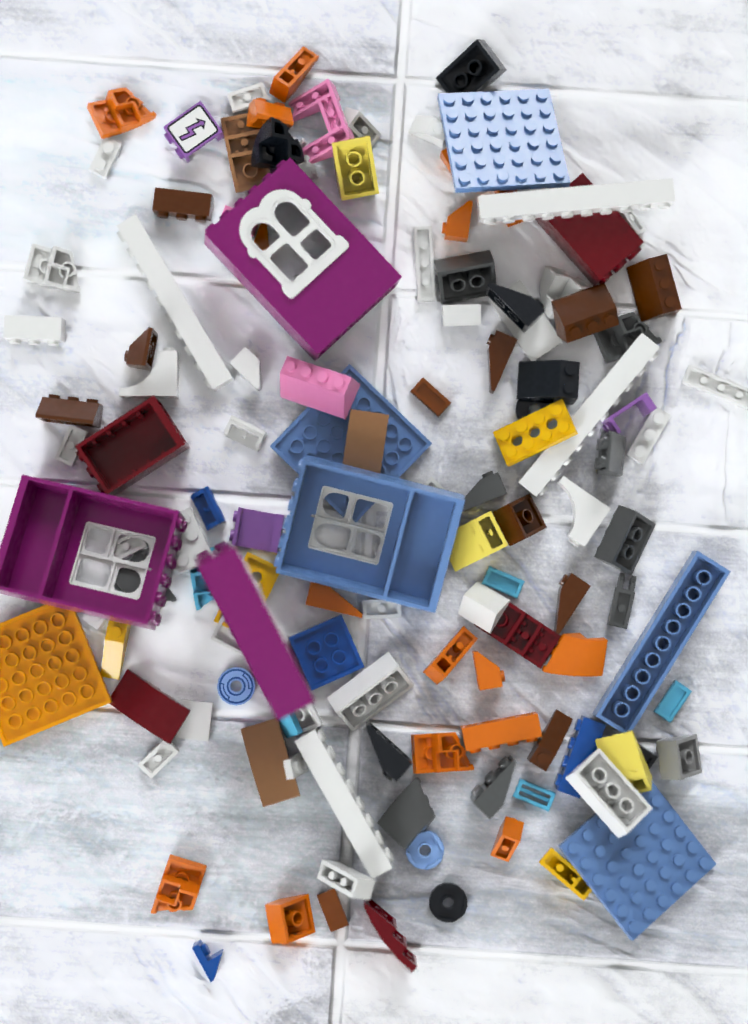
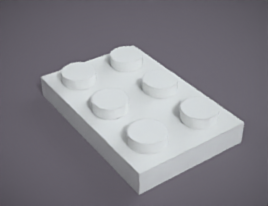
(192, 543)

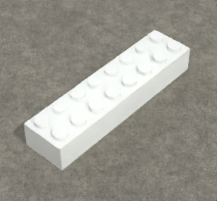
(344, 803)

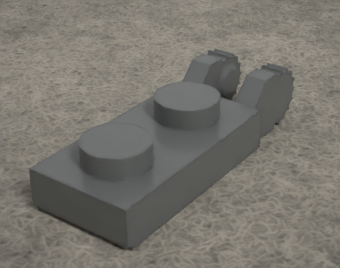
(622, 603)

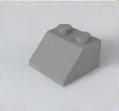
(679, 757)

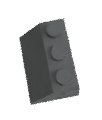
(464, 276)
(625, 539)

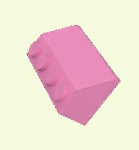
(317, 387)

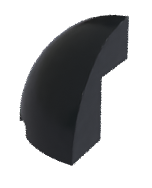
(274, 145)

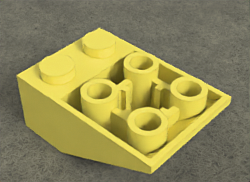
(476, 541)
(628, 758)

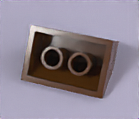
(653, 288)
(584, 313)
(70, 411)

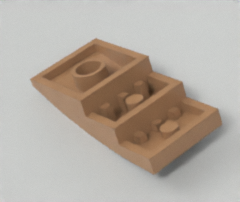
(239, 146)
(365, 440)
(266, 754)

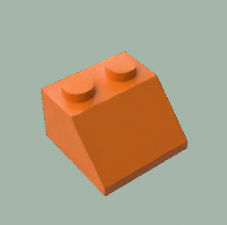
(261, 110)
(290, 919)

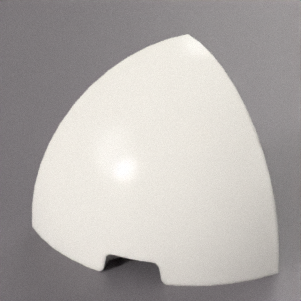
(558, 284)

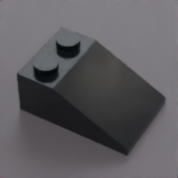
(472, 69)
(519, 307)
(548, 381)
(391, 758)

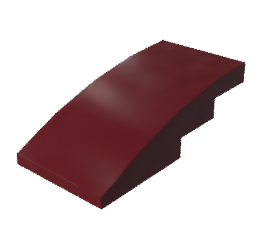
(525, 635)
(149, 706)
(393, 939)

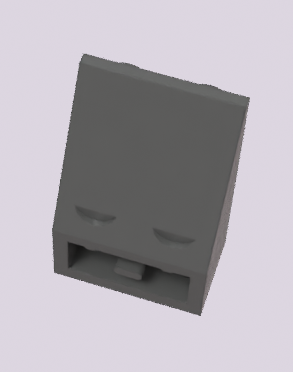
(611, 454)
(493, 792)

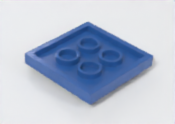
(326, 652)

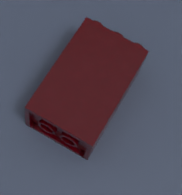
(594, 242)
(131, 447)

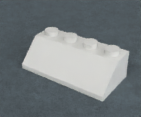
(370, 691)
(609, 793)

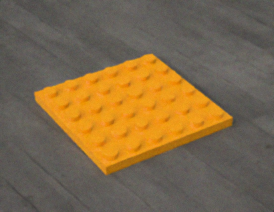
(46, 672)

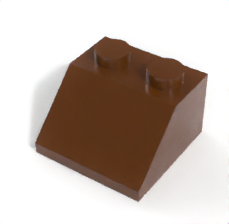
(519, 519)

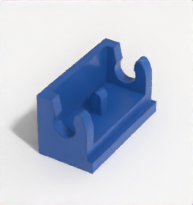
(208, 508)

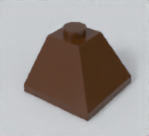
(142, 351)

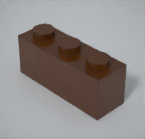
(183, 204)

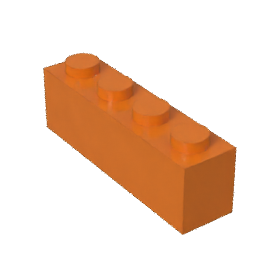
(501, 731)

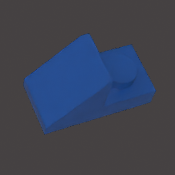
(209, 963)

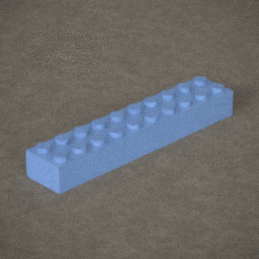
(661, 642)

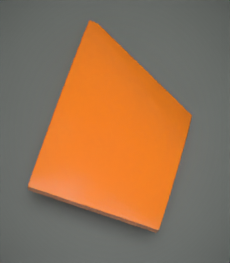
(119, 113)
(577, 656)
(438, 753)
(179, 885)

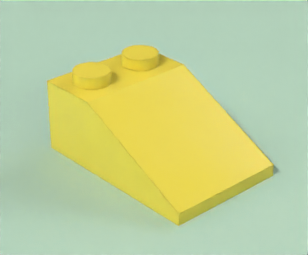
(355, 168)

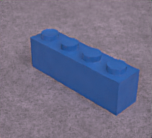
(581, 747)

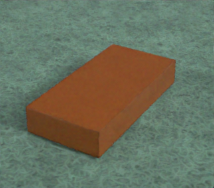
(430, 397)
(332, 909)

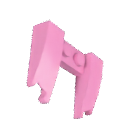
(324, 99)

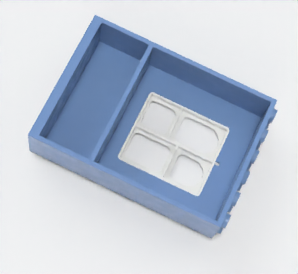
(412, 543)

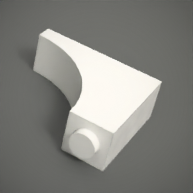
(162, 380)
(587, 512)

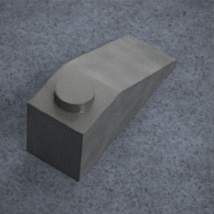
(485, 490)

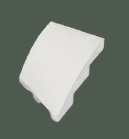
(51, 268)

